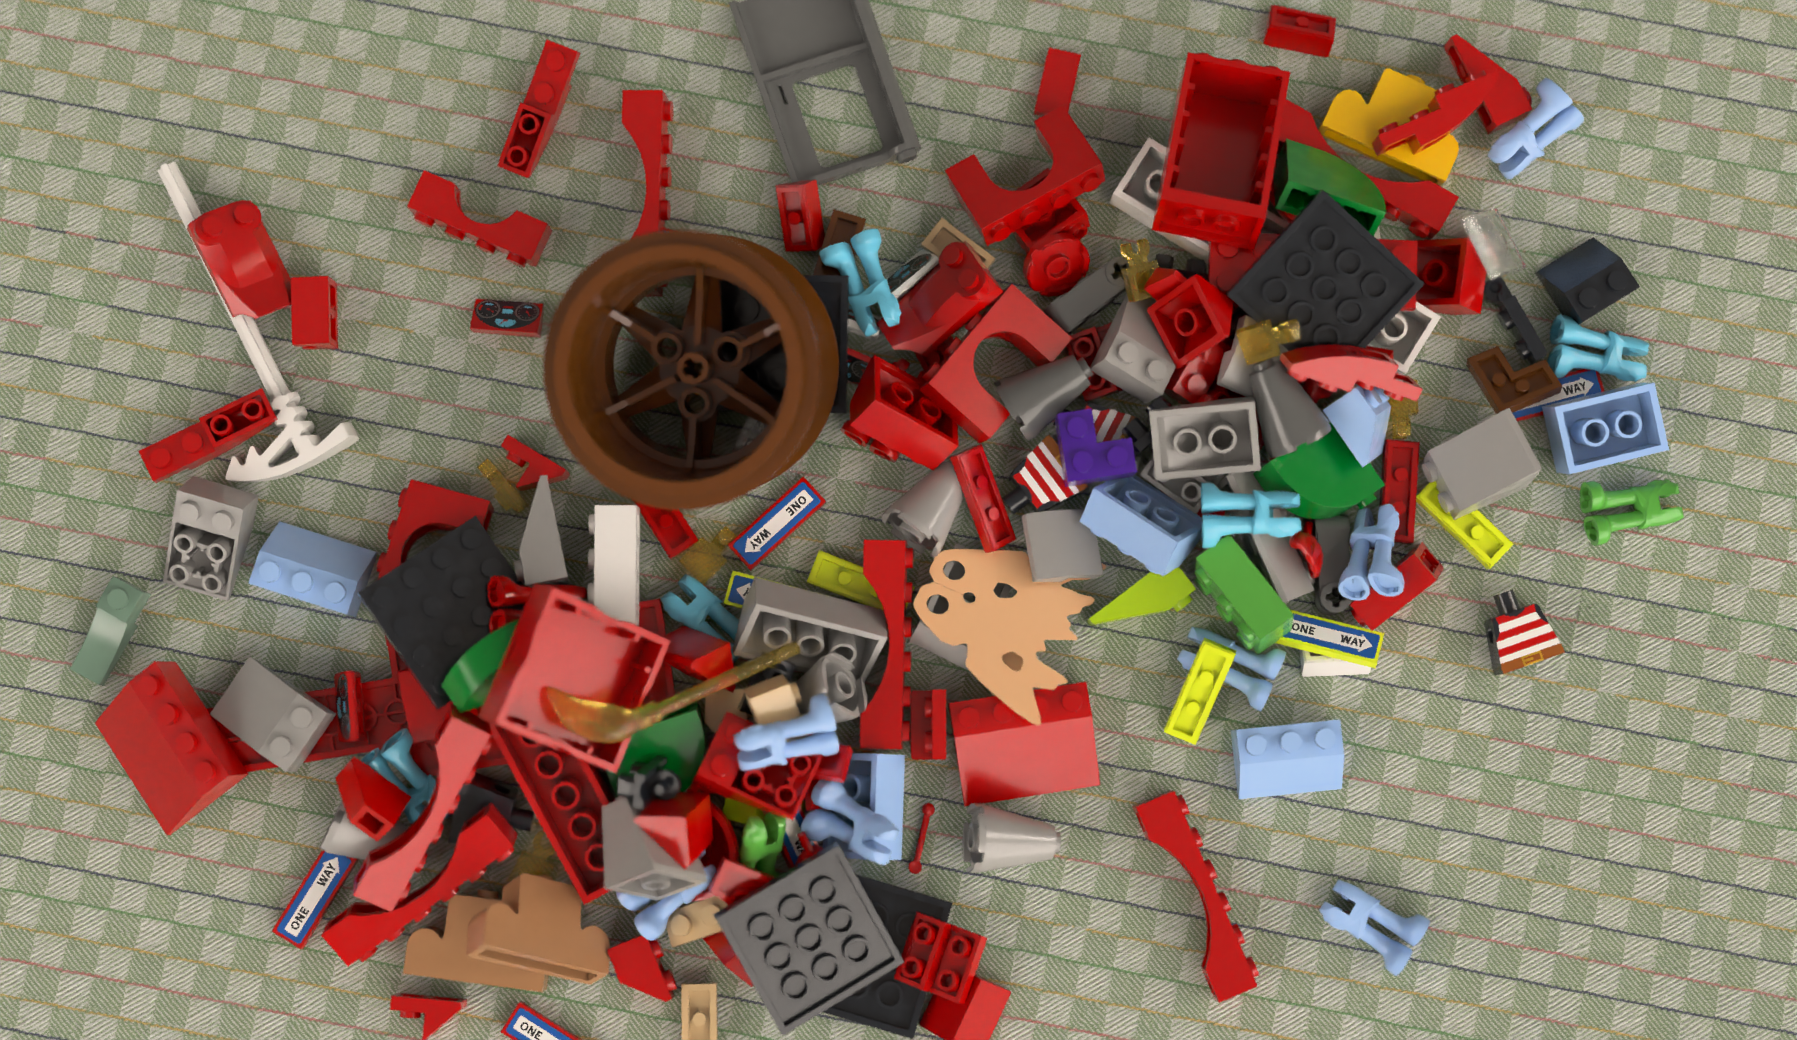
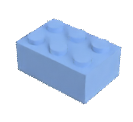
(1605, 428)

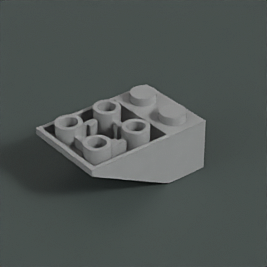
(209, 537)

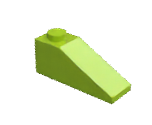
(1147, 597)

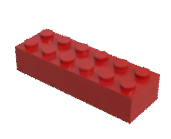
(567, 803)

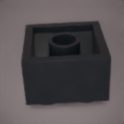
(1587, 280)

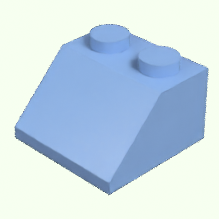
(1361, 421)

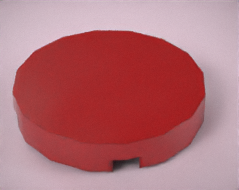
(1056, 264)

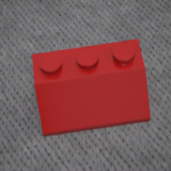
(901, 416)

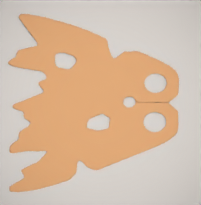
(1002, 625)

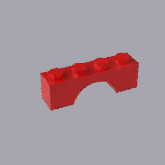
(518, 236)

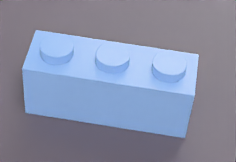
(1143, 523)
(313, 568)
(1288, 759)
(878, 784)

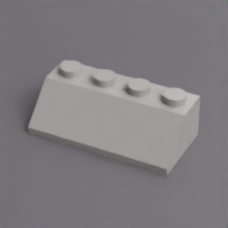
(1270, 555)
(819, 624)

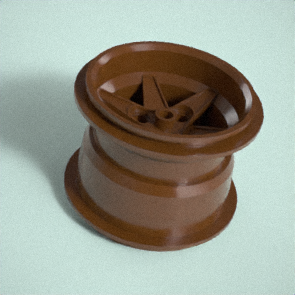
(597, 419)

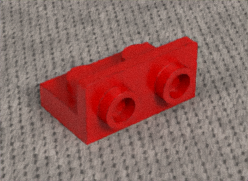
(928, 724)

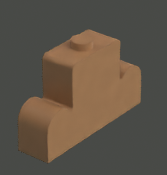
(540, 931)
(443, 953)

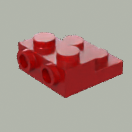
(1068, 219)

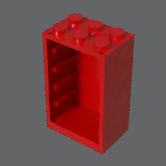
(1221, 150)

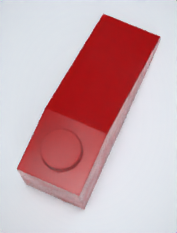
(1506, 100)

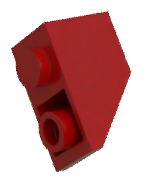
(370, 799)
(640, 967)

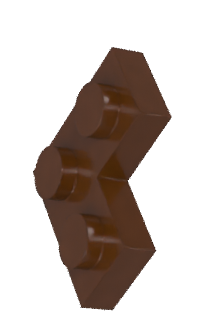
(1509, 388)

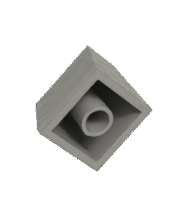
(1481, 465)
(636, 862)

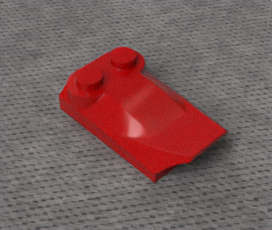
(242, 259)
(942, 301)

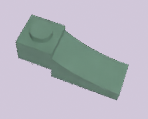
(110, 630)

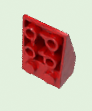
(1200, 378)
(770, 788)

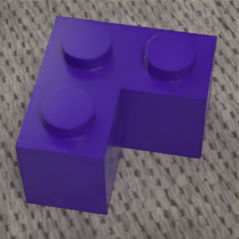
(1084, 458)

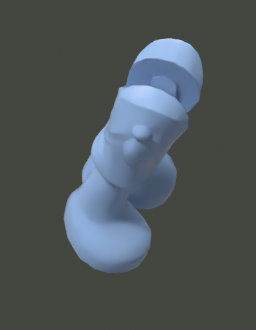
(1520, 145)
(1382, 575)
(1266, 665)
(767, 743)
(867, 824)
(653, 920)
(1407, 929)

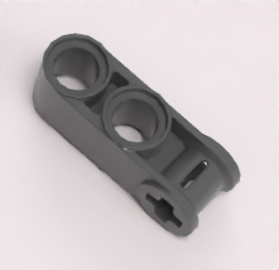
(1088, 296)
(1334, 539)

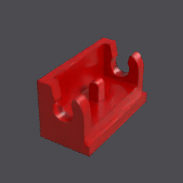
(314, 312)

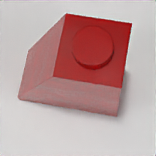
(1419, 572)

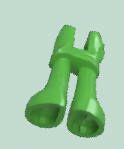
(1643, 500)
(762, 842)

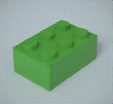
(1242, 595)

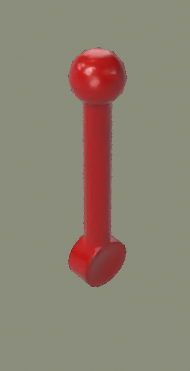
(915, 866)

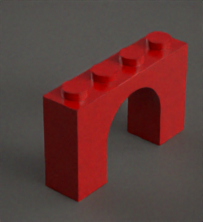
(1002, 211)
(954, 382)
(427, 510)

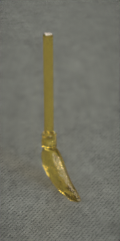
(614, 723)

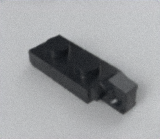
(1514, 318)

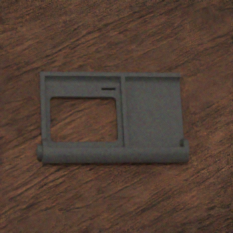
(810, 38)

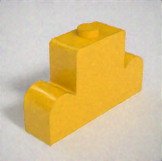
(1392, 100)

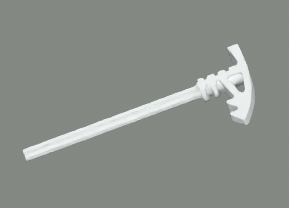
(297, 432)

